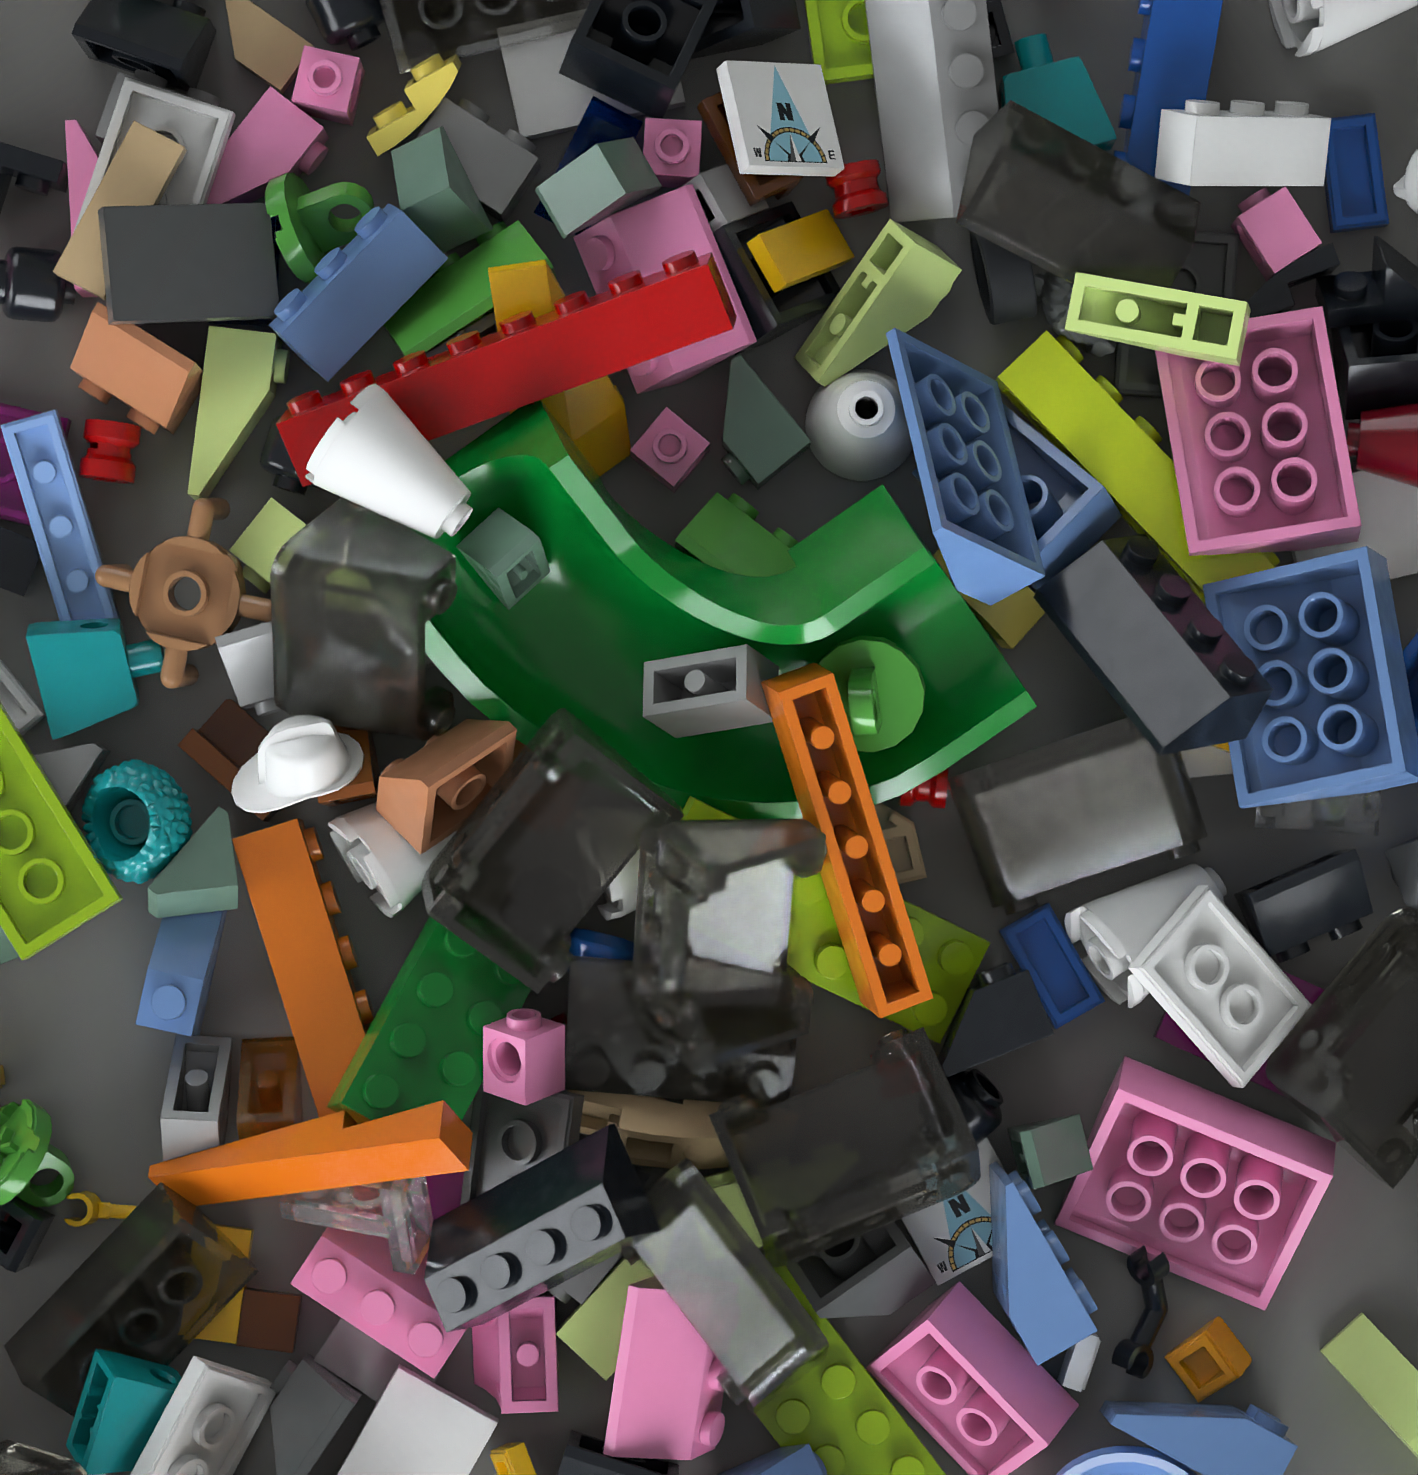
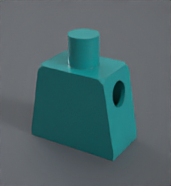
(1057, 91)
(88, 670)
(118, 1411)

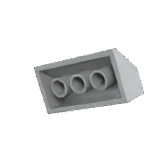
(930, 97)

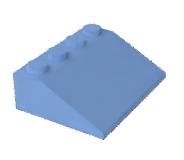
(967, 471)
(1337, 675)

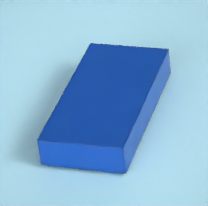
(1355, 175)
(1055, 966)

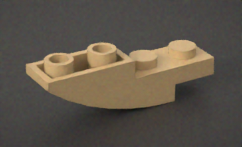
(656, 1129)

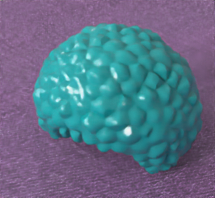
(136, 820)

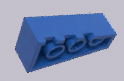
(1170, 67)

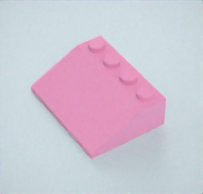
(1261, 442)
(1198, 1181)

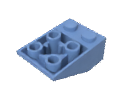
(1039, 1297)

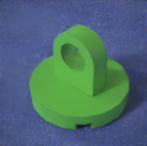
(307, 222)
(878, 690)
(25, 1151)

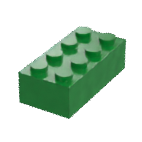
(429, 1030)

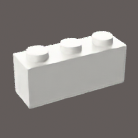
(1242, 144)

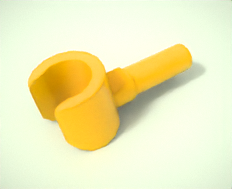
(97, 1209)

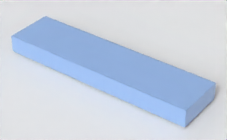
(58, 516)

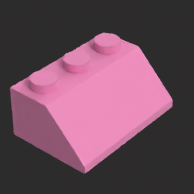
(641, 241)
(357, 1282)
(663, 1383)
(973, 1385)

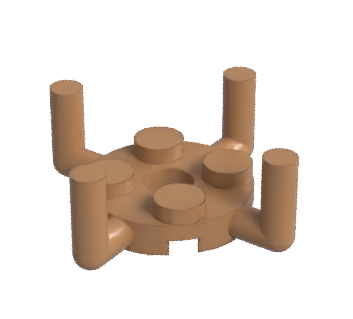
(153, 587)

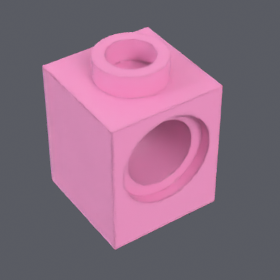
(328, 85)
(673, 149)
(1274, 230)
(670, 450)
(524, 1057)

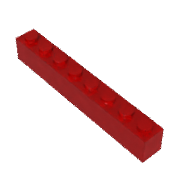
(531, 355)

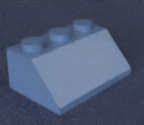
(356, 290)

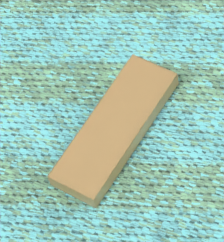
(134, 178)

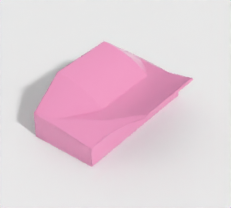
(519, 1357)

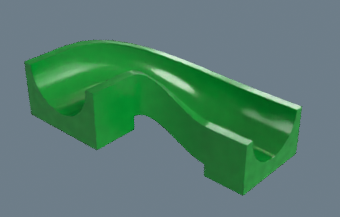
(635, 599)

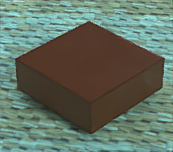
(269, 1320)

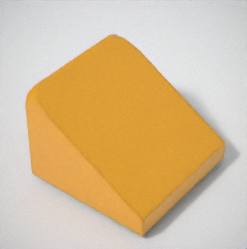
(1209, 1359)

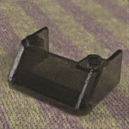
(727, 1290)

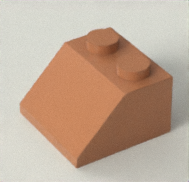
(137, 371)
(444, 780)

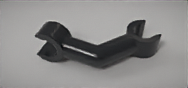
(1136, 1353)

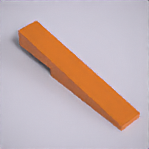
(322, 1156)

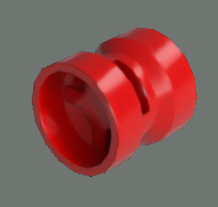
(109, 451)

